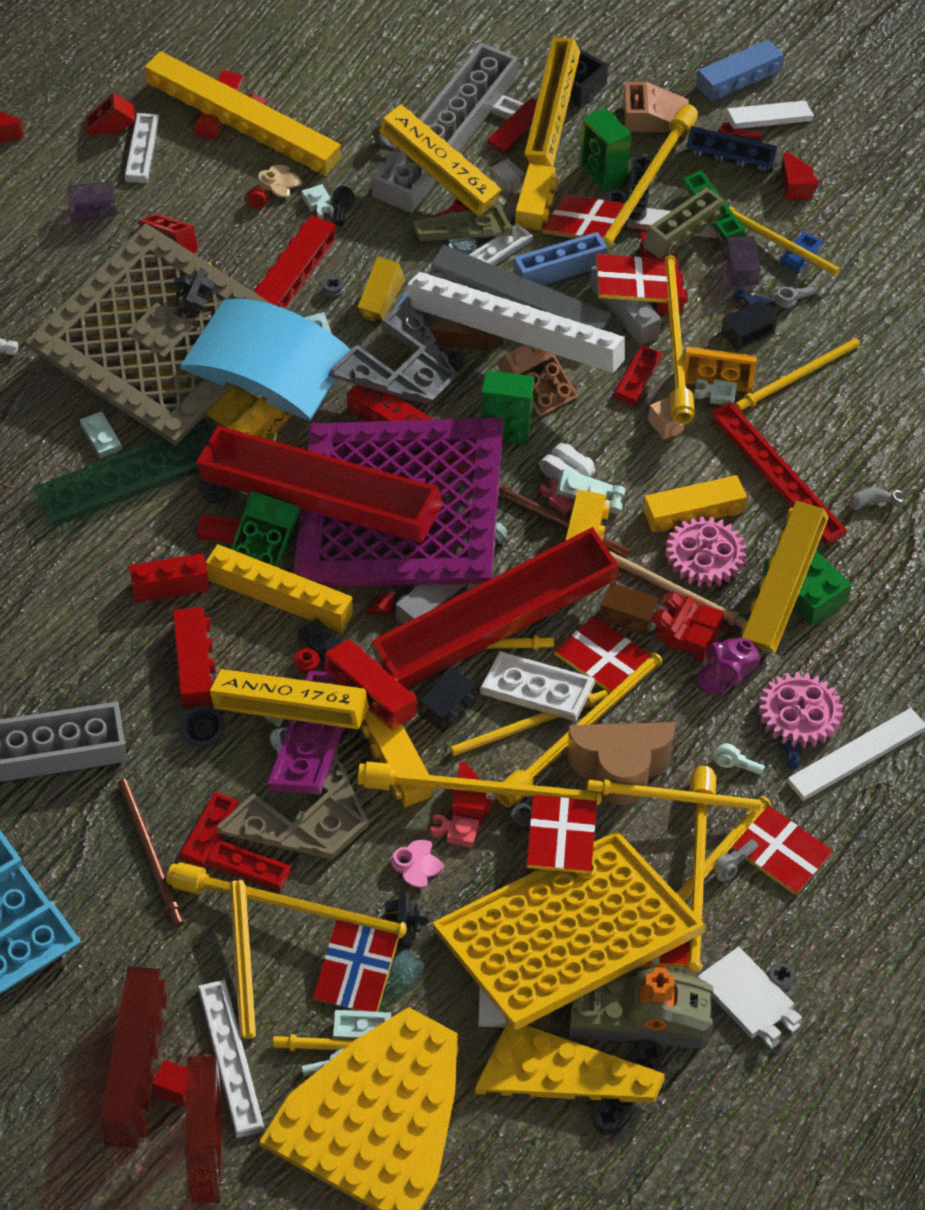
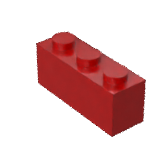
(169, 577)

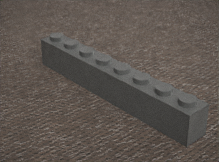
(485, 277)

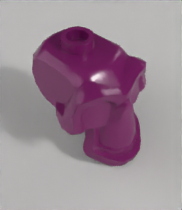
(727, 662)

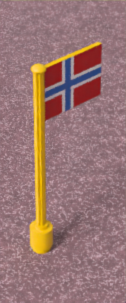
(357, 952)

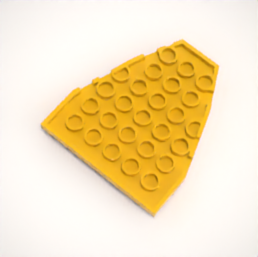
(375, 1114)

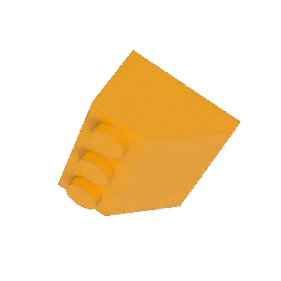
(719, 365)

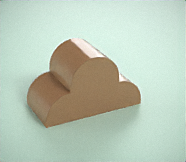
(620, 753)

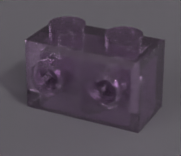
(91, 201)
(742, 261)

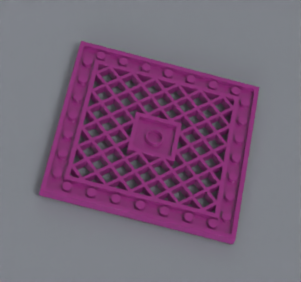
(470, 565)

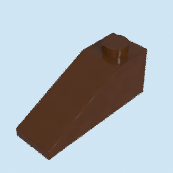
(463, 336)

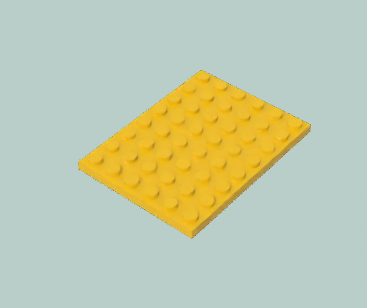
(567, 931)

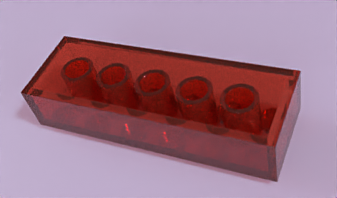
(134, 1057)

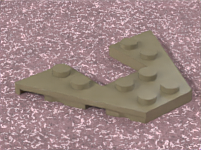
(319, 832)

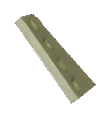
(464, 225)

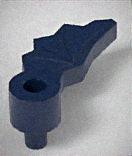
(740, 294)
(794, 759)

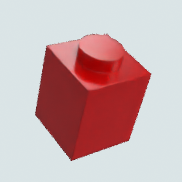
(171, 1083)

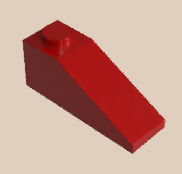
(175, 230)

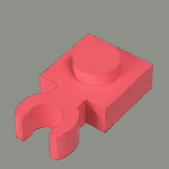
(560, 503)
(458, 831)

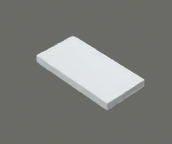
(537, 686)

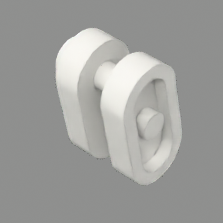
(566, 457)

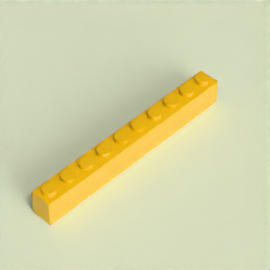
(243, 113)

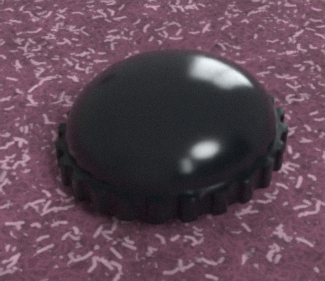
(202, 726)

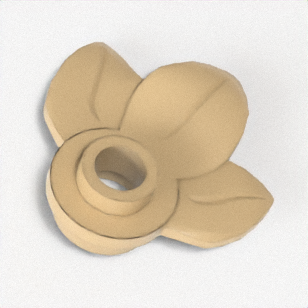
(279, 180)

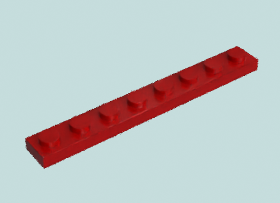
(772, 466)

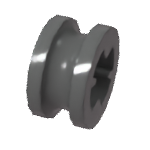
(333, 281)
(784, 969)

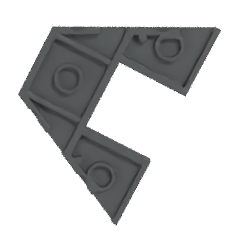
(418, 379)

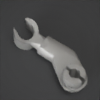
(872, 494)

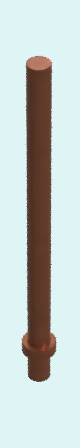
(505, 492)
(171, 907)

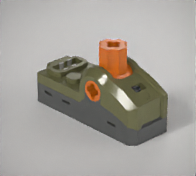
(646, 1008)

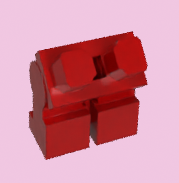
(687, 624)

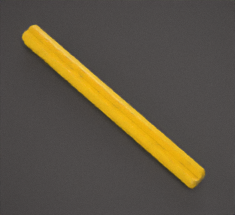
(242, 960)

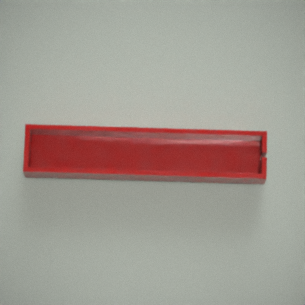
(320, 483)
(496, 609)

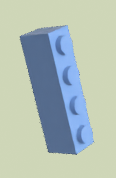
(739, 70)
(560, 260)

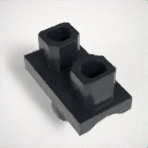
(192, 300)
(406, 913)

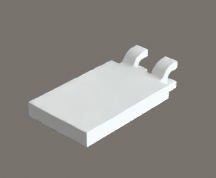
(751, 997)

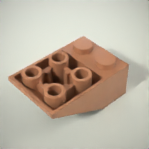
(649, 107)
(550, 381)

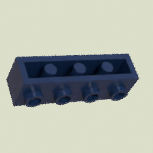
(732, 147)

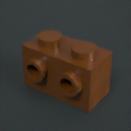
(628, 608)

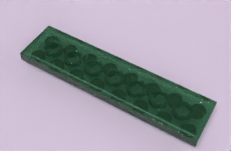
(122, 476)

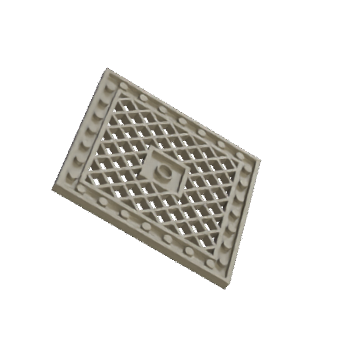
(156, 331)

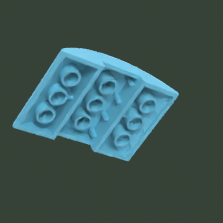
(267, 354)
(30, 925)

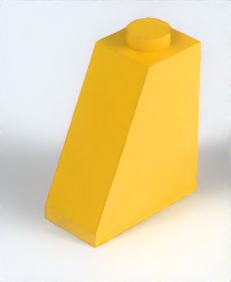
(381, 289)

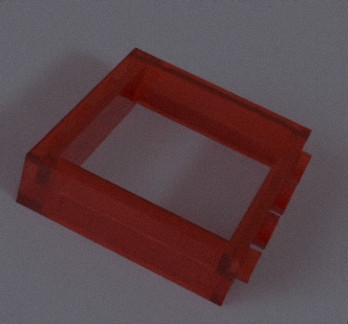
(203, 1129)

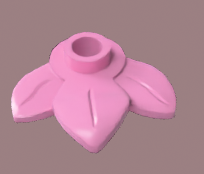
(420, 863)

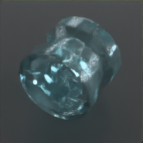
(407, 967)

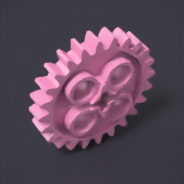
(705, 551)
(800, 709)

